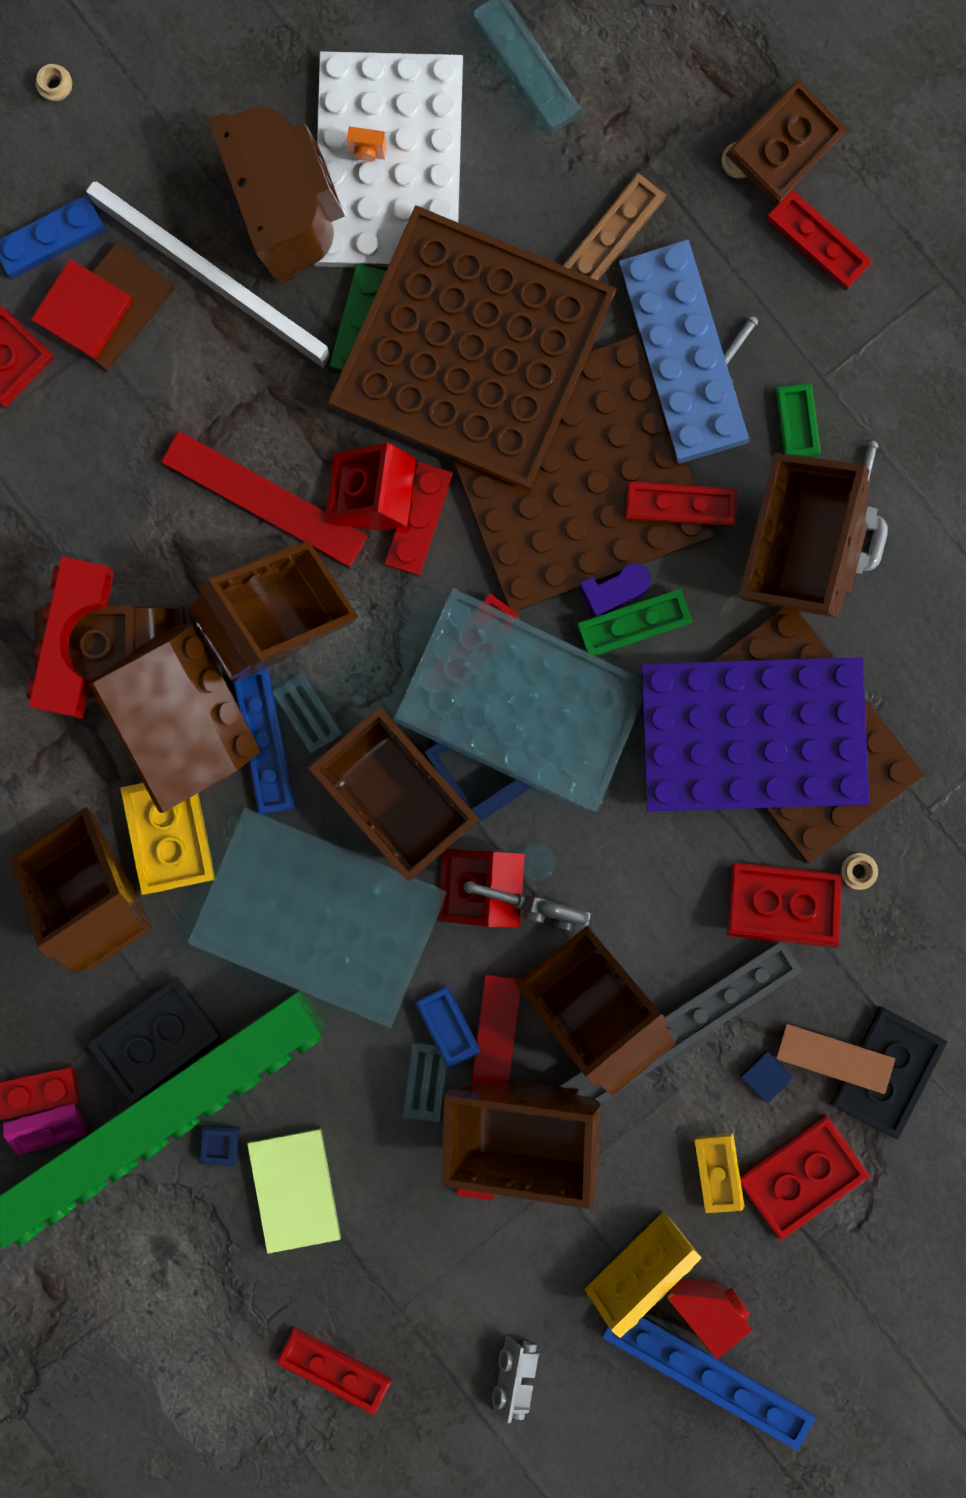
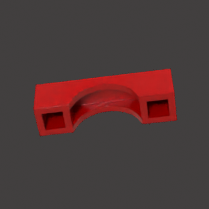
(77, 592)

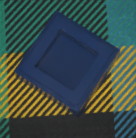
(766, 1076)
(219, 1145)

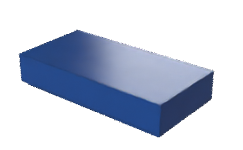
(448, 1027)

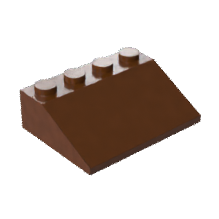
(175, 716)

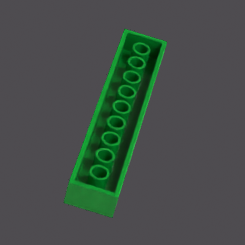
(165, 1111)

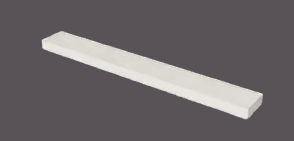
(209, 274)

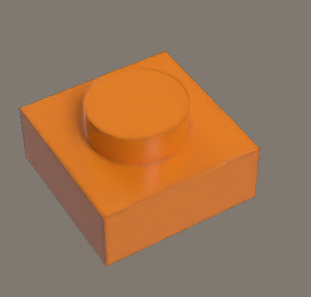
(366, 143)

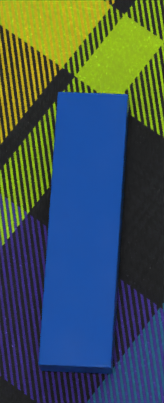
(269, 767)

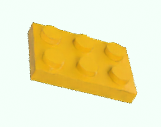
(167, 846)
(642, 1274)

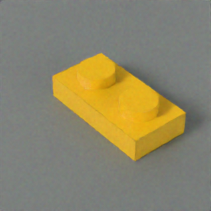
(719, 1173)

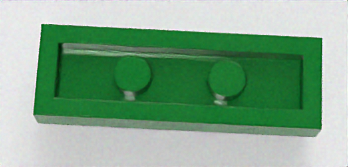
(361, 295)
(635, 623)

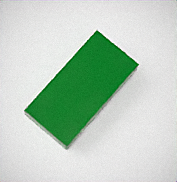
(797, 420)

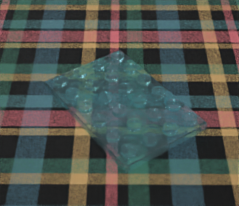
(521, 701)
(317, 917)

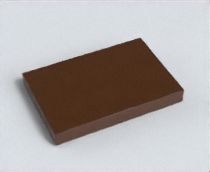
(786, 142)
(148, 294)

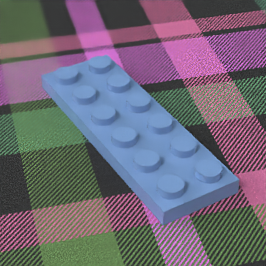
(684, 352)

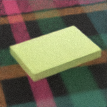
(294, 1190)

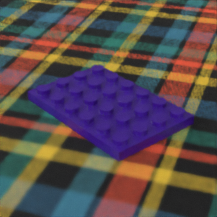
(754, 734)

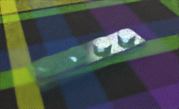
(527, 63)

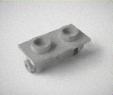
(515, 1362)

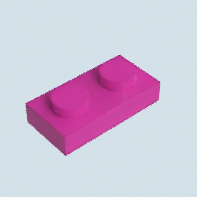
(45, 1129)

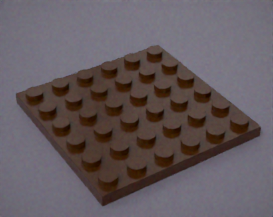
(472, 347)
(575, 512)

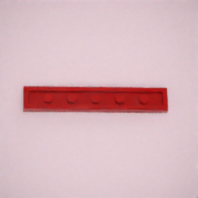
(263, 499)
(495, 1040)

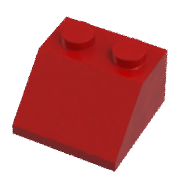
(371, 488)
(485, 868)
(711, 1312)

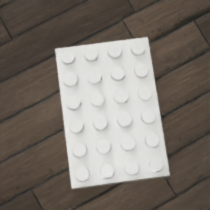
(420, 111)

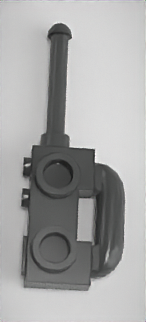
(535, 908)

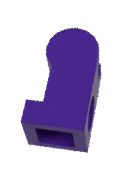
(617, 591)

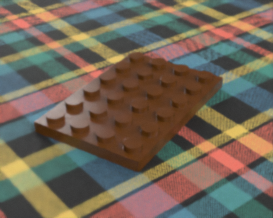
(889, 765)

